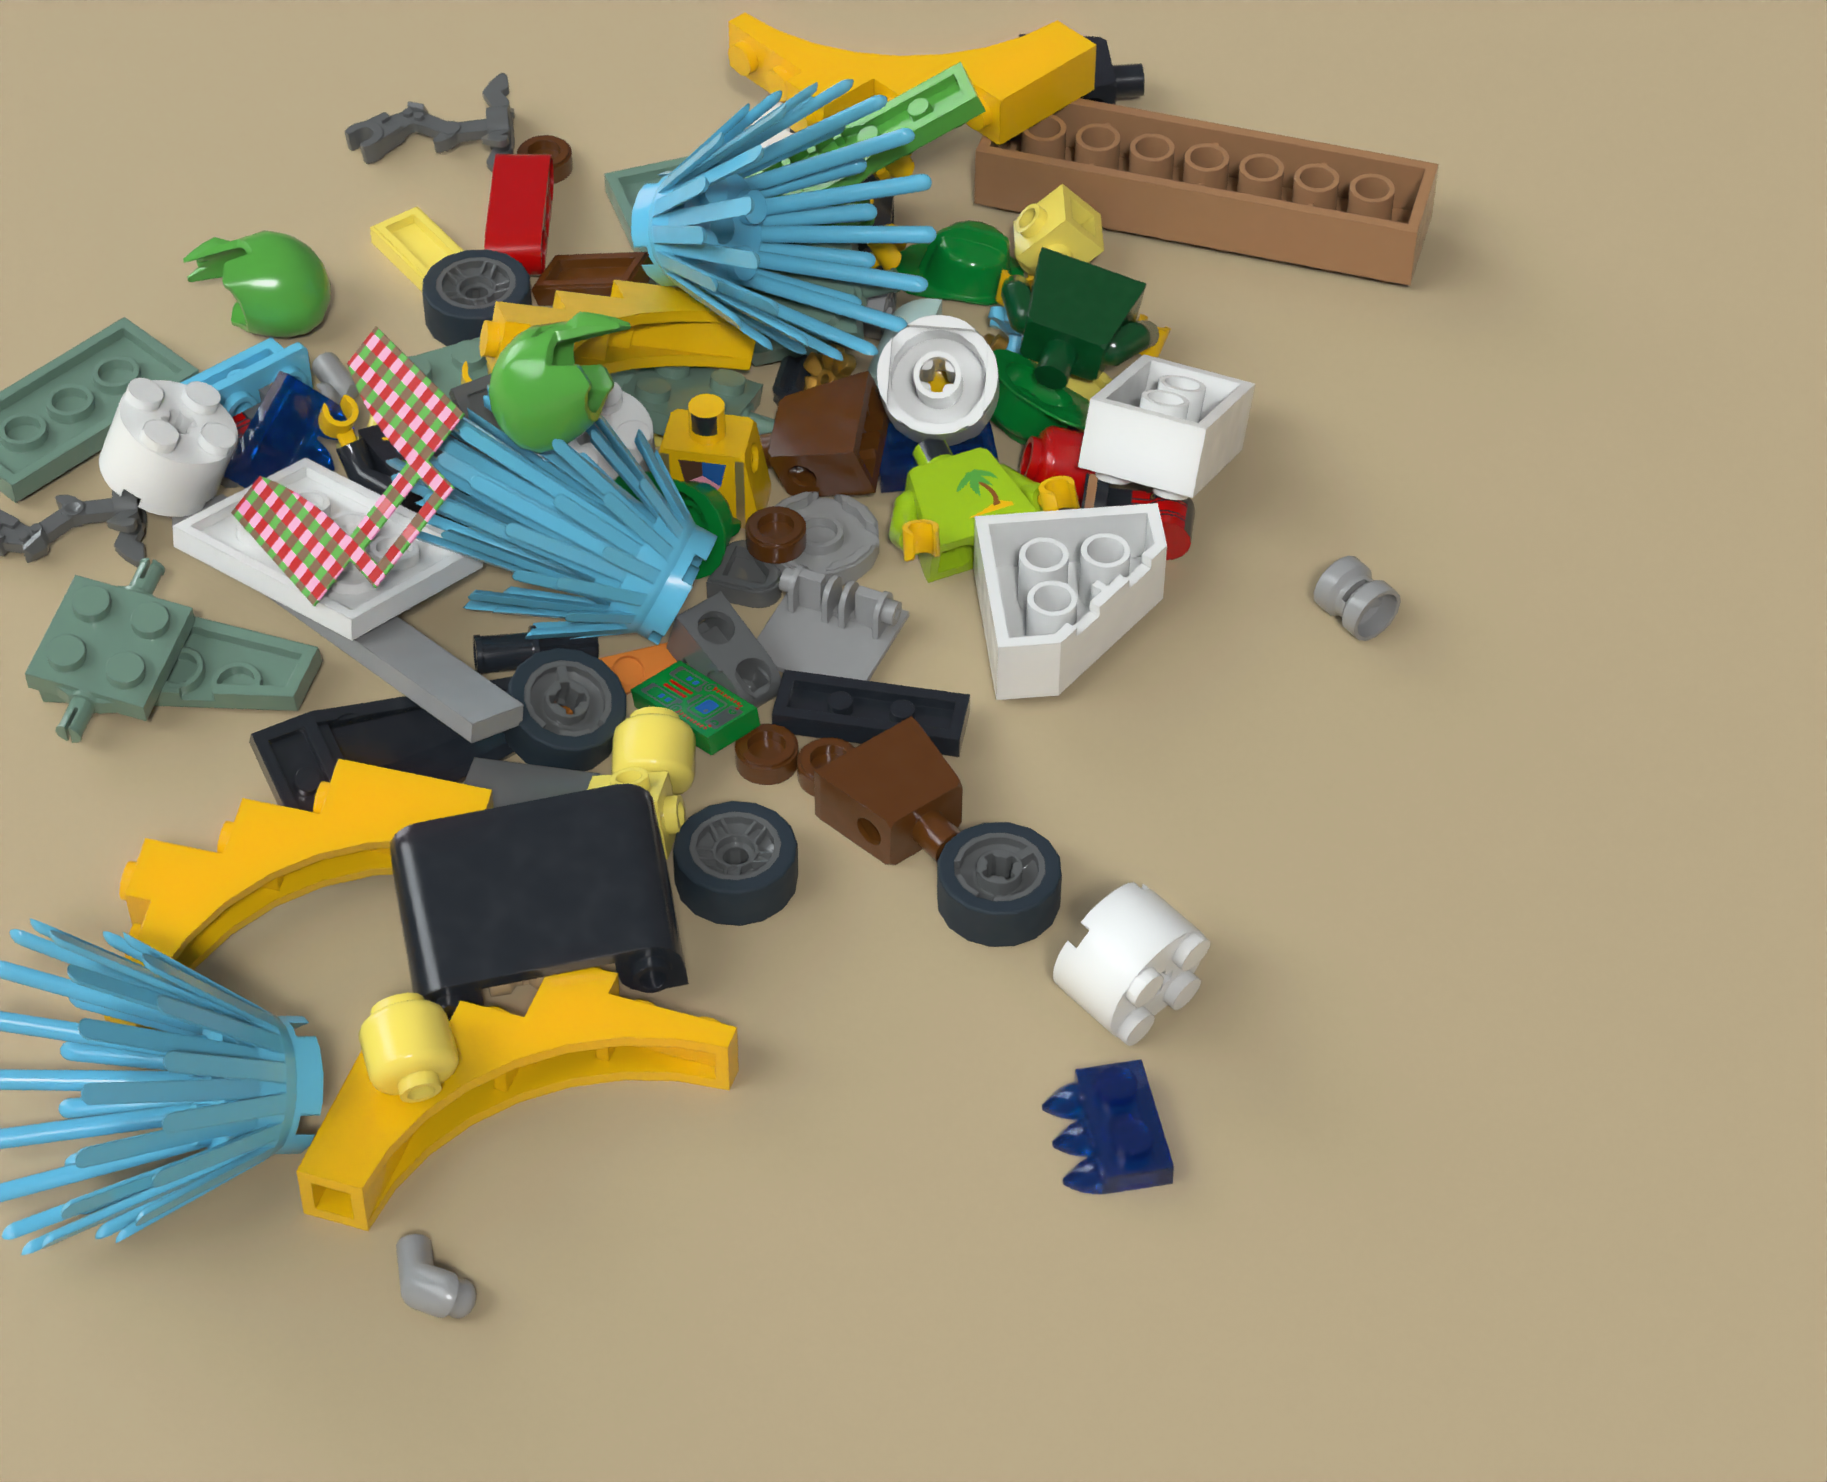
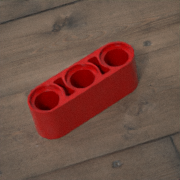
(521, 208)

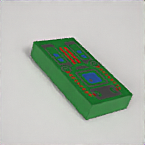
(710, 709)

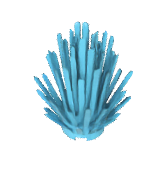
(568, 530)

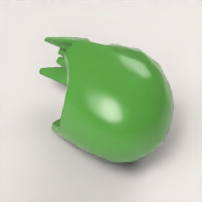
(273, 278)
(540, 389)

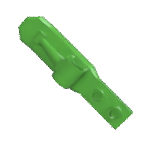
(927, 109)

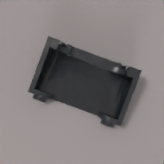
(537, 895)

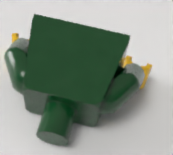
(1077, 318)

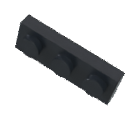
(863, 709)

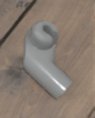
(333, 377)
(428, 1286)

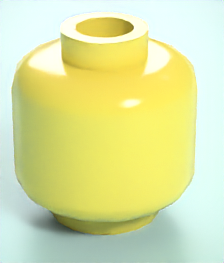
(656, 742)
(408, 1047)

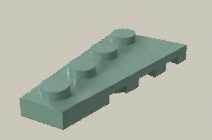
(236, 670)

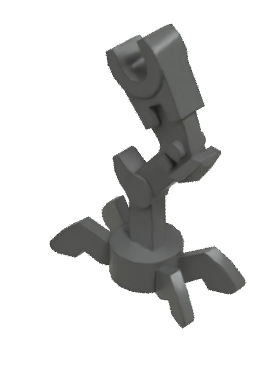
(386, 132)
(119, 512)

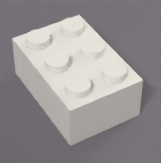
(1165, 427)

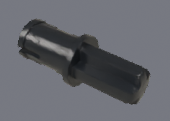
(508, 651)

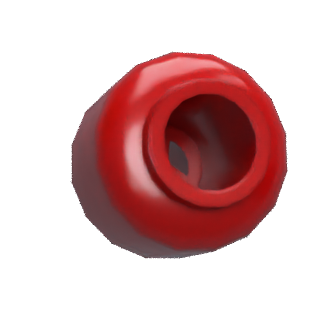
(1055, 454)

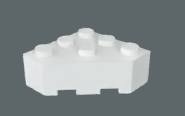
(1063, 590)

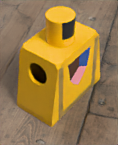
(719, 451)

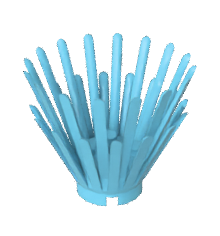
(718, 230)
(228, 1084)

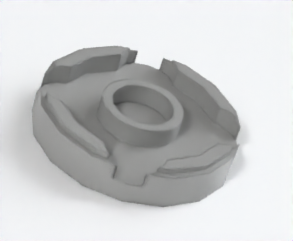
(839, 535)

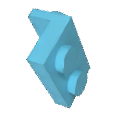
(252, 369)

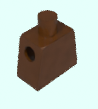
(829, 438)
(892, 795)

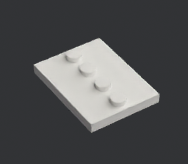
(352, 602)

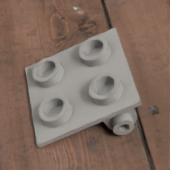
(829, 628)

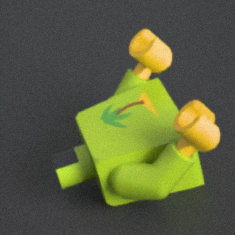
(947, 493)

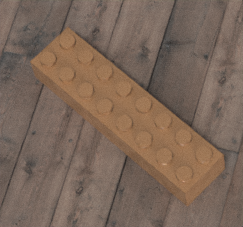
(1221, 187)

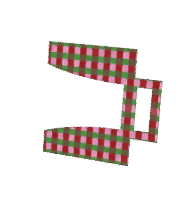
(416, 422)

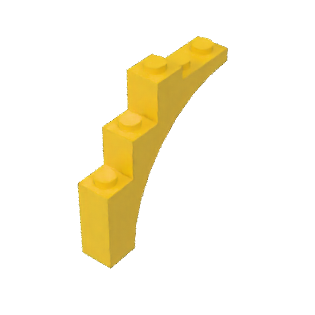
(1015, 79)
(664, 330)
(196, 898)
(569, 1038)

